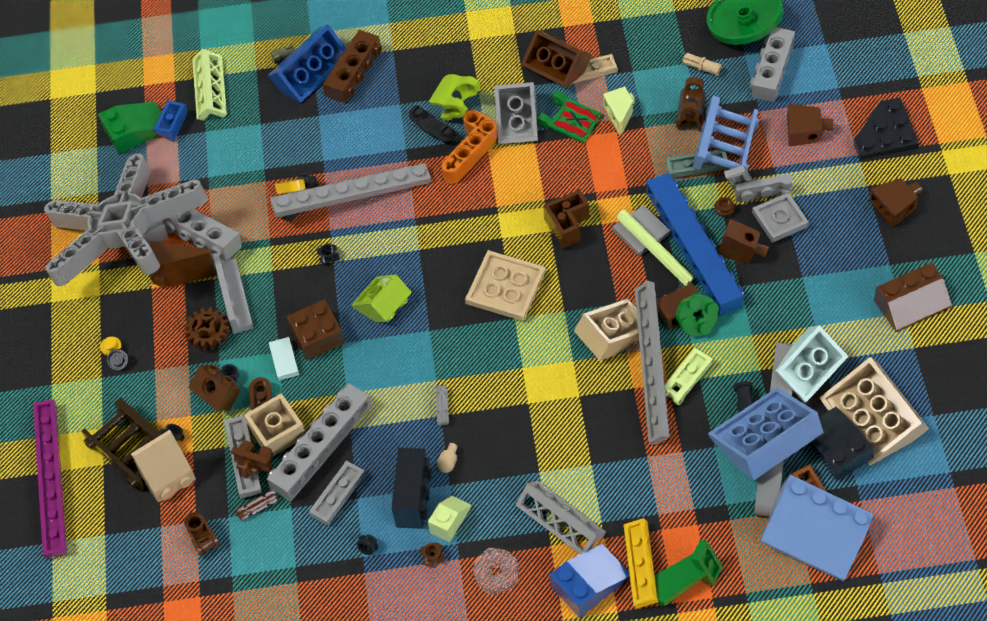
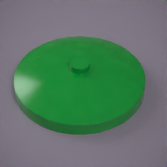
(743, 20)

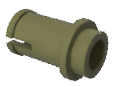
(281, 54)

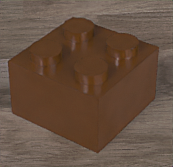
(315, 329)

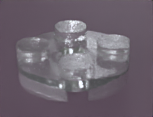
(496, 558)

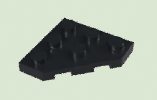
(886, 131)

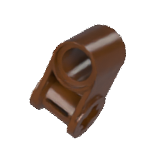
(202, 536)

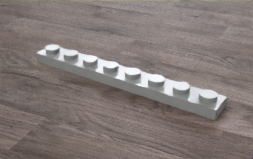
(350, 190)
(651, 363)

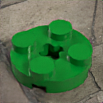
(707, 319)

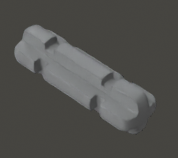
(442, 405)

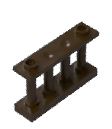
(137, 425)

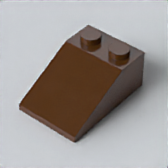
(181, 264)

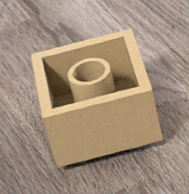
(275, 424)

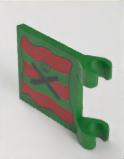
(572, 118)

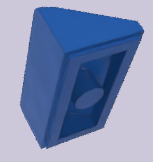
(171, 120)

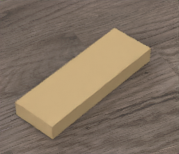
(599, 67)

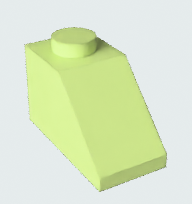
(619, 107)
(448, 518)

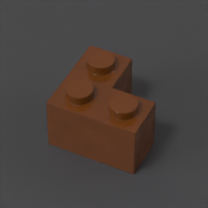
(564, 215)

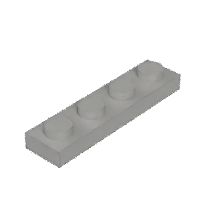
(237, 431)

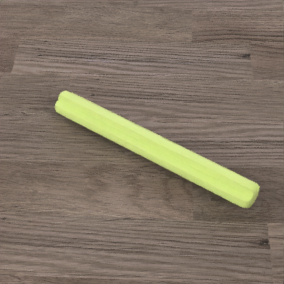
(655, 247)

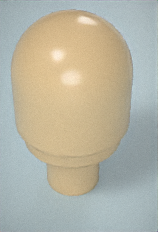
(447, 459)

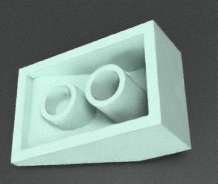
(810, 362)

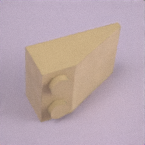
(609, 329)
(163, 466)

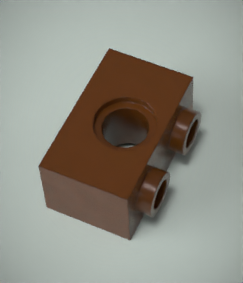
(214, 387)

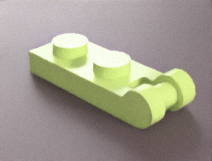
(687, 375)

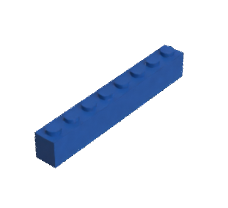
(694, 243)

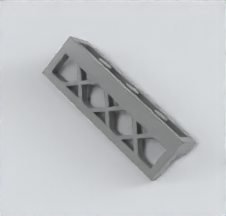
(233, 294)
(563, 510)

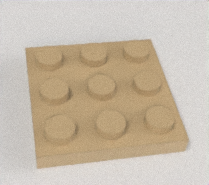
(505, 285)

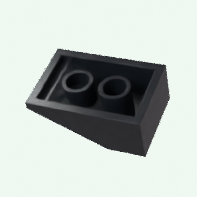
(841, 445)

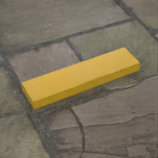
(640, 563)

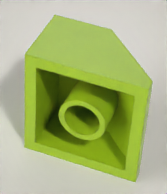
(382, 298)

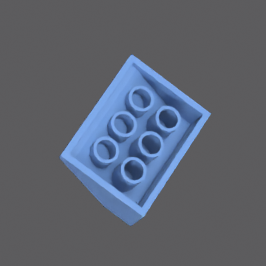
(767, 432)
(816, 527)

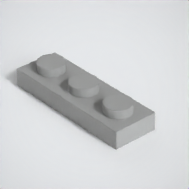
(337, 493)

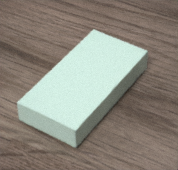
(283, 358)

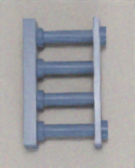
(710, 126)

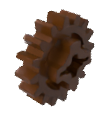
(207, 328)

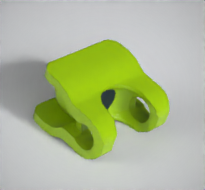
(452, 93)

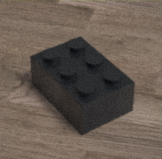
(411, 488)

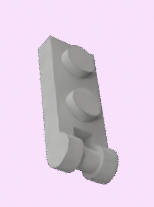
(763, 188)

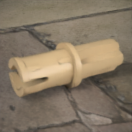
(702, 64)

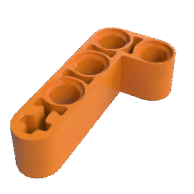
(480, 138)

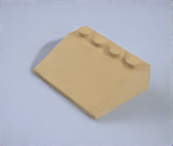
(876, 409)

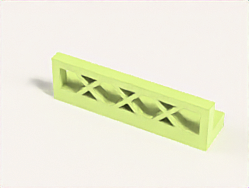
(204, 82)

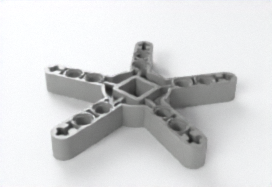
(118, 221)

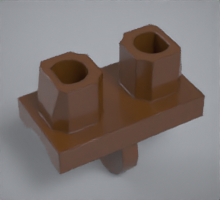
(251, 462)

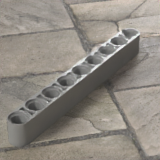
(770, 481)

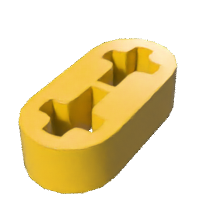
(290, 186)

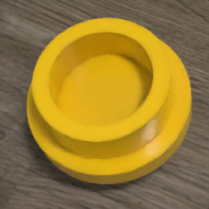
(110, 344)

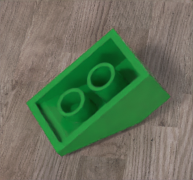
(130, 124)

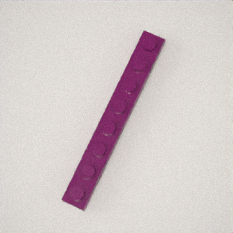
(49, 479)

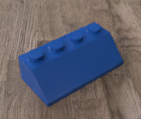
(308, 64)

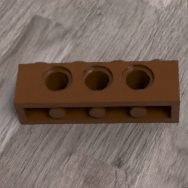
(352, 66)

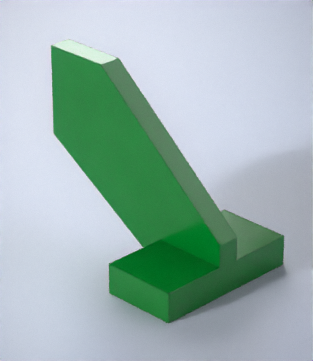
(687, 572)

